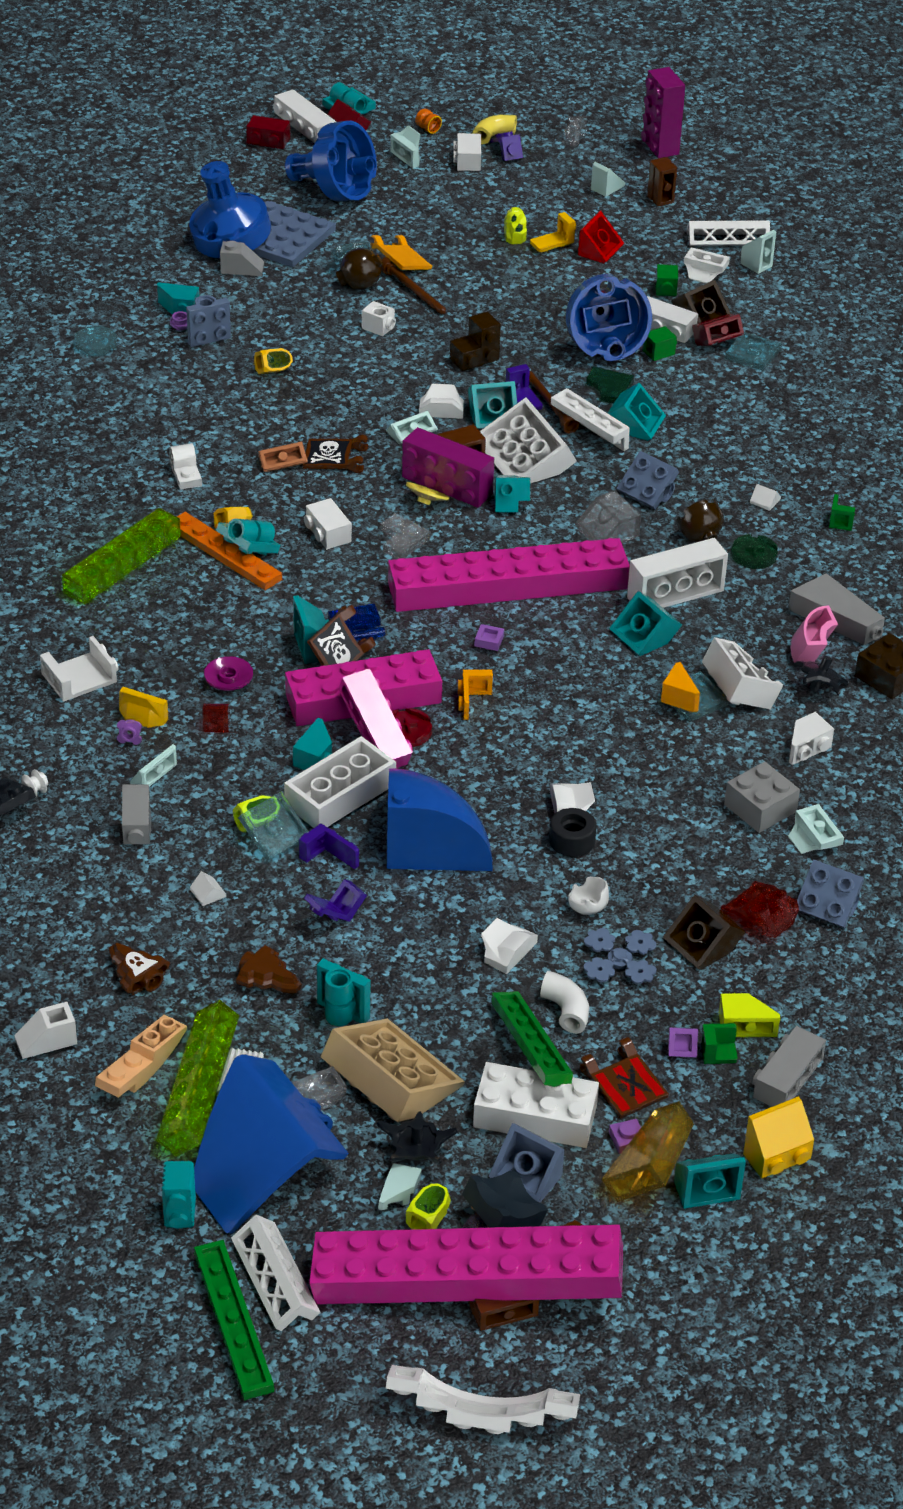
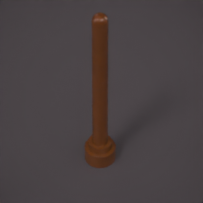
(390, 268)
(567, 423)

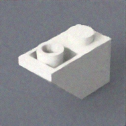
(810, 737)
(47, 1031)

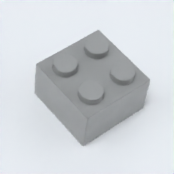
(761, 797)

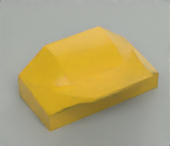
(143, 707)

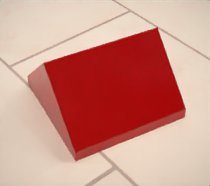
(598, 239)

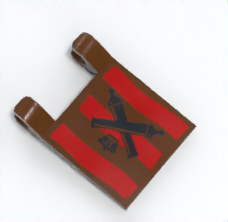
(625, 1084)

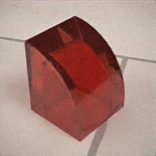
(216, 717)

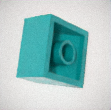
(490, 401)
(638, 411)
(306, 622)
(645, 625)
(709, 1180)

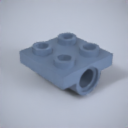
(208, 320)
(648, 480)
(830, 894)

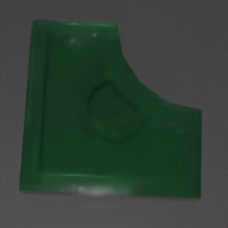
(609, 383)

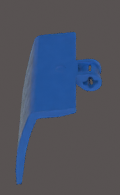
(257, 1140)

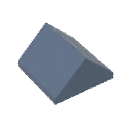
(533, 1158)

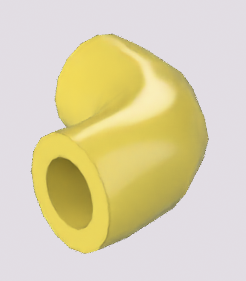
(495, 125)

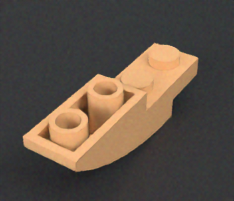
(145, 1057)

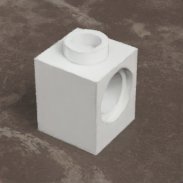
(378, 318)

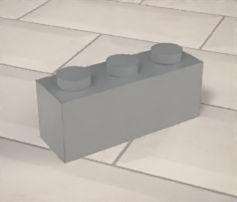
(788, 1067)

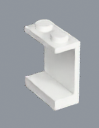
(80, 673)

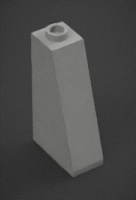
(852, 614)

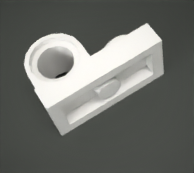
(184, 466)

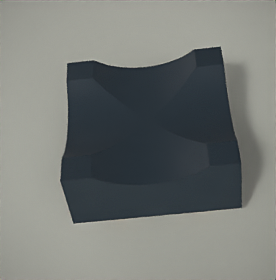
(504, 1201)

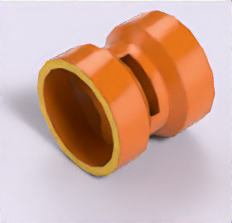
(428, 121)

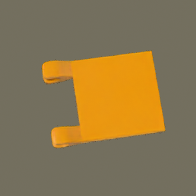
(401, 254)

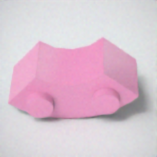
(812, 634)

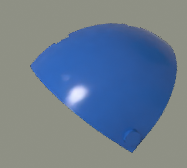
(432, 826)

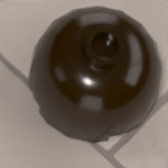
(701, 521)

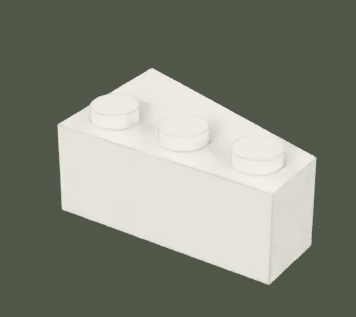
(738, 676)

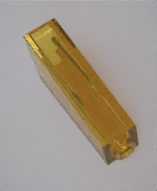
(650, 1154)

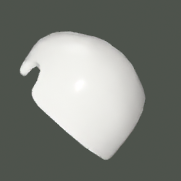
(590, 897)

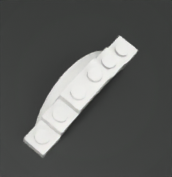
(479, 1411)

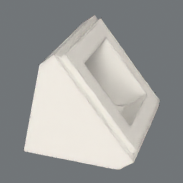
(764, 497)
(206, 889)

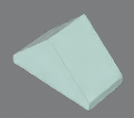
(605, 180)

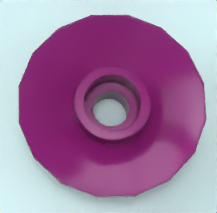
(228, 673)

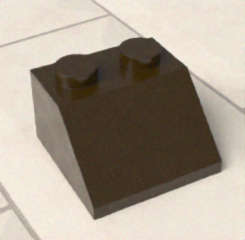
(705, 301)
(703, 933)

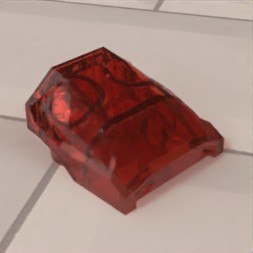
(763, 909)

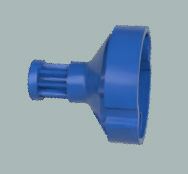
(340, 162)
(227, 214)
(609, 317)

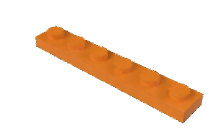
(228, 553)

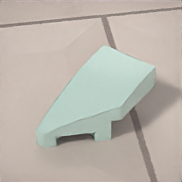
(399, 1185)

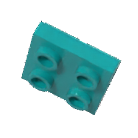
(350, 96)
(250, 535)
(342, 994)

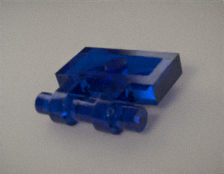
(365, 618)

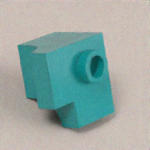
(509, 491)

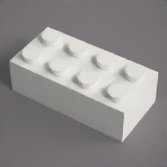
(679, 573)
(339, 783)
(519, 1097)

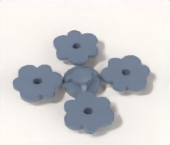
(619, 957)

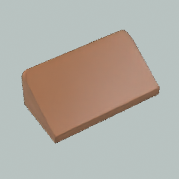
(282, 457)

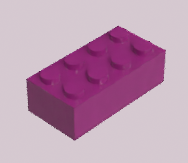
(663, 112)
(447, 467)

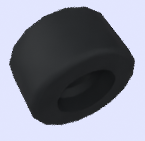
(572, 832)

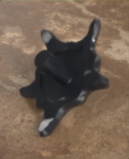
(821, 673)
(416, 1139)

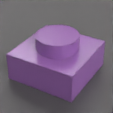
(489, 637)
(682, 1042)
(623, 1133)

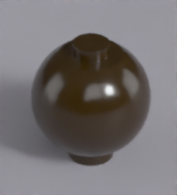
(359, 269)

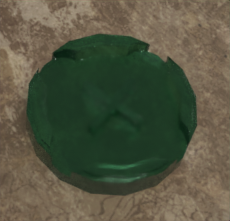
(754, 551)

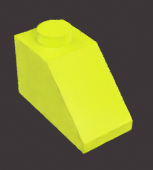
(749, 1015)

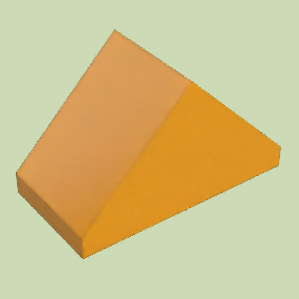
(680, 689)

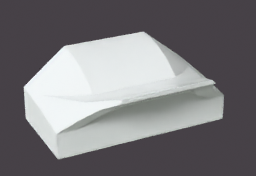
(704, 265)
(442, 402)
(571, 796)
(506, 944)

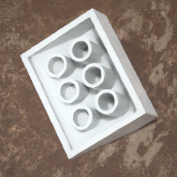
(526, 444)

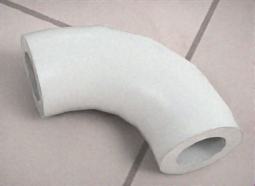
(570, 999)

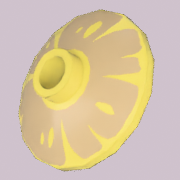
(425, 494)

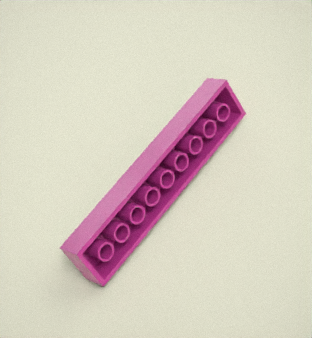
(508, 574)
(467, 1264)

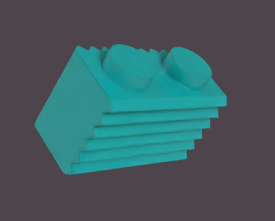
(178, 1194)

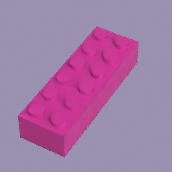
(404, 678)

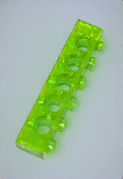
(121, 556)
(198, 1078)

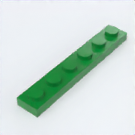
(532, 1038)
(234, 1320)

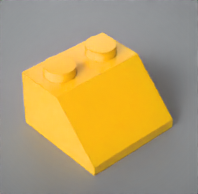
(778, 1138)

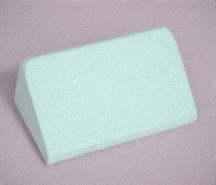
(401, 429)
(157, 767)

